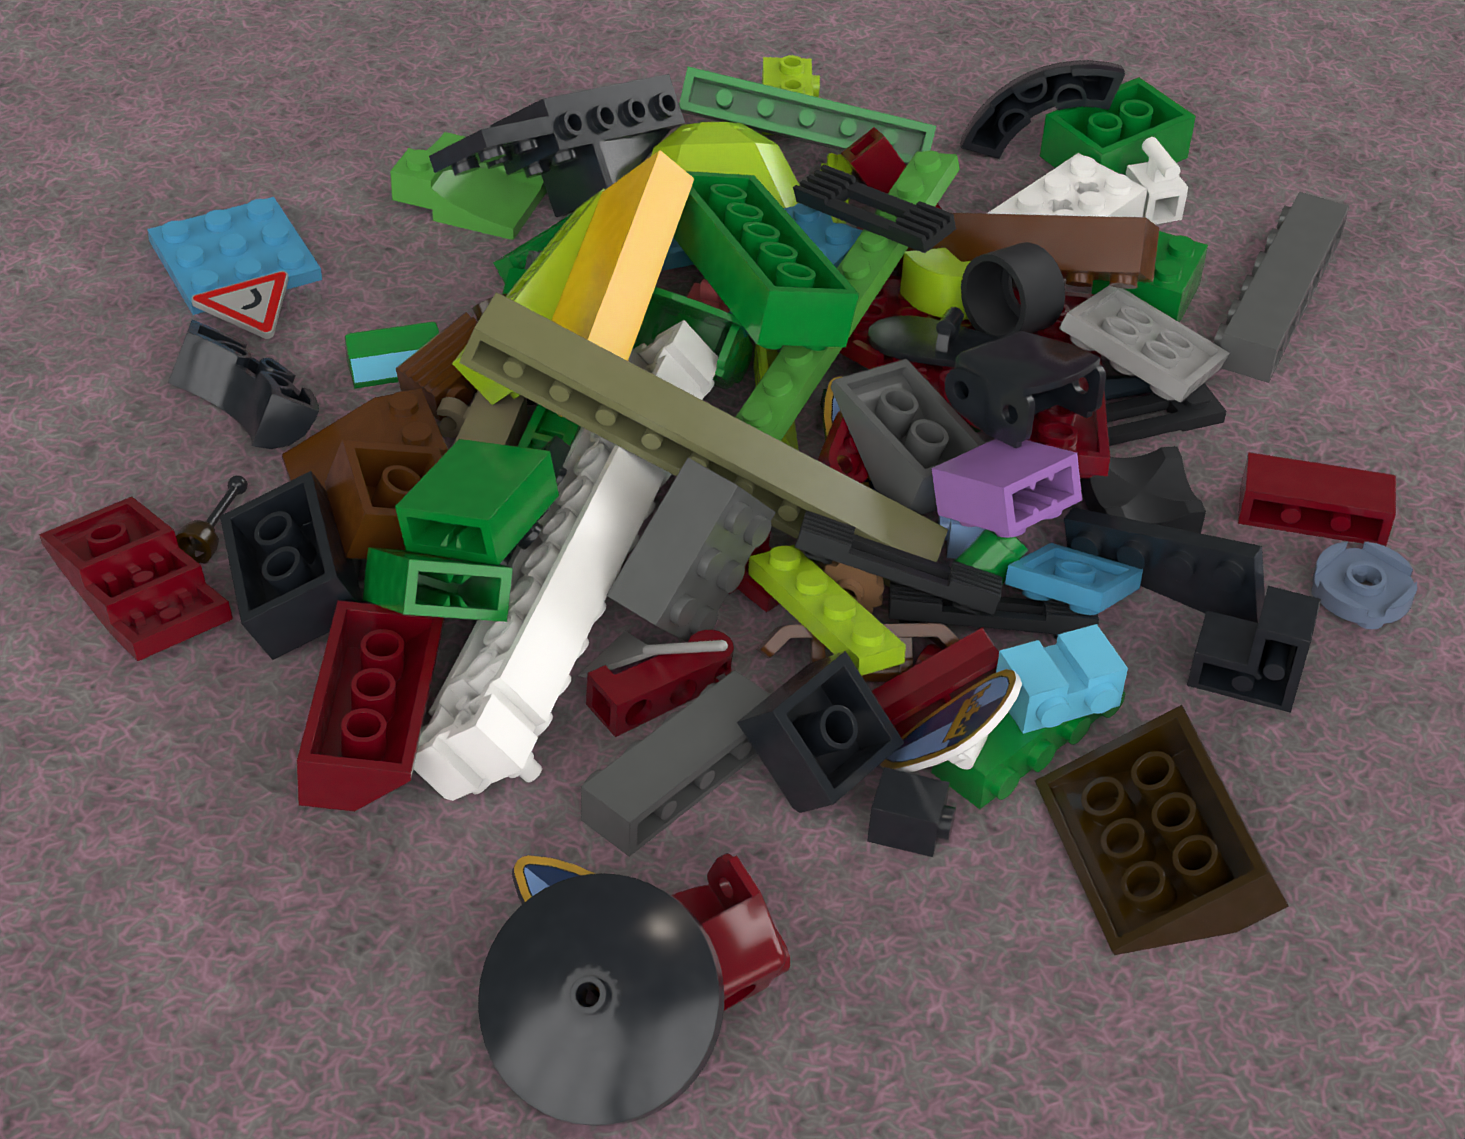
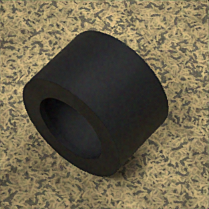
(990, 296)

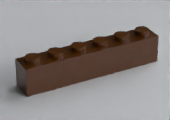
(1082, 246)

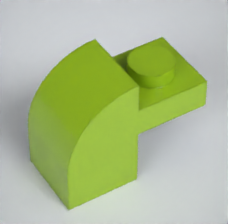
(933, 281)

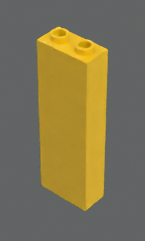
(624, 255)

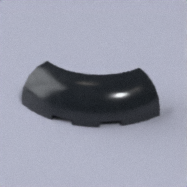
(1055, 85)
(247, 389)

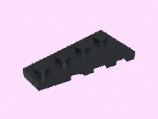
(1176, 562)

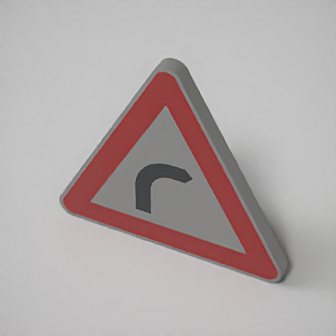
(248, 304)

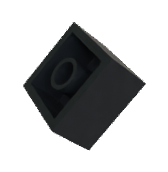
(821, 733)

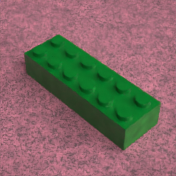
(764, 264)

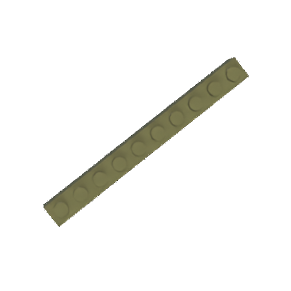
(673, 425)

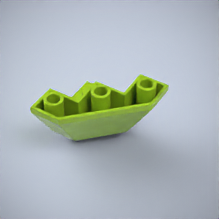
(731, 150)

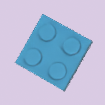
(1073, 577)

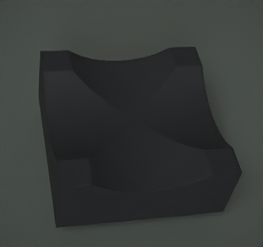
(1147, 490)

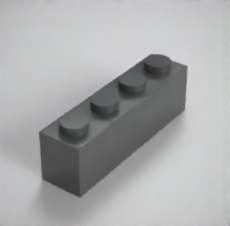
(672, 766)

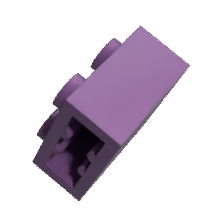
(1007, 486)

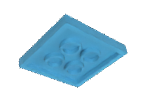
(232, 248)

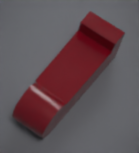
(655, 685)

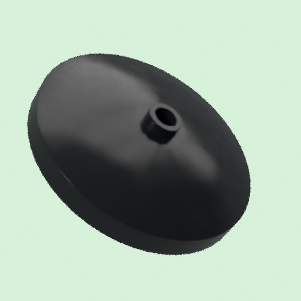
(653, 1012)

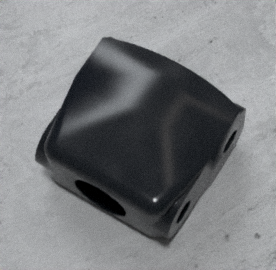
(1018, 376)

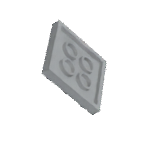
(1144, 342)

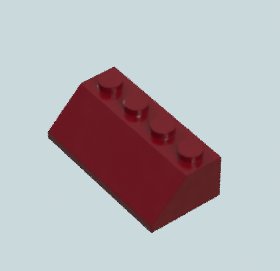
(367, 706)

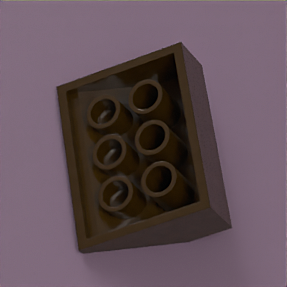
(1159, 839)

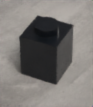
(910, 812)

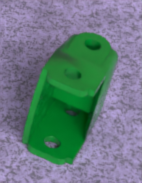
(714, 326)

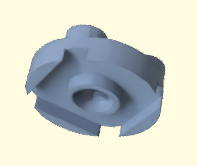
(1339, 578)

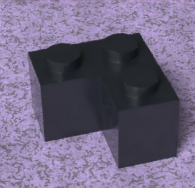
(1257, 659)

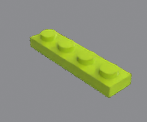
(826, 609)

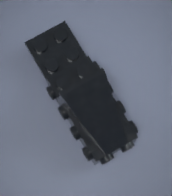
(573, 139)

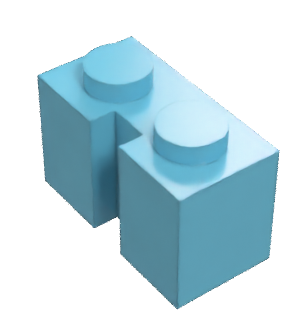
(1065, 679)

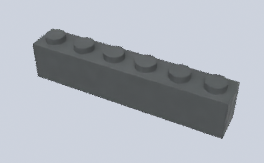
(1281, 286)

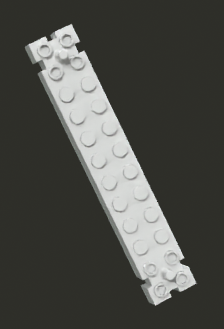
(516, 669)

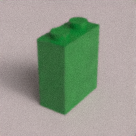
(477, 501)
(436, 585)

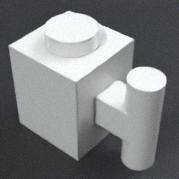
(1164, 186)

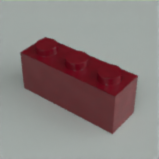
(1317, 499)

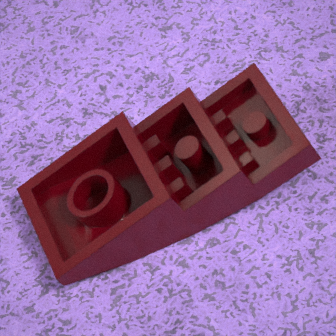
(136, 577)

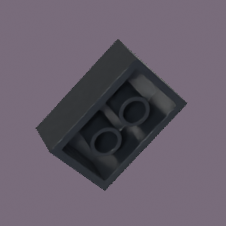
(288, 565)

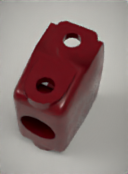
(739, 929)

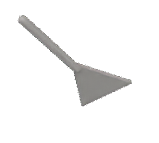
(630, 649)

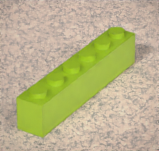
(541, 286)

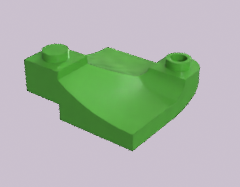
(475, 201)

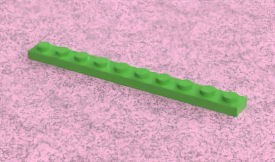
(866, 267)

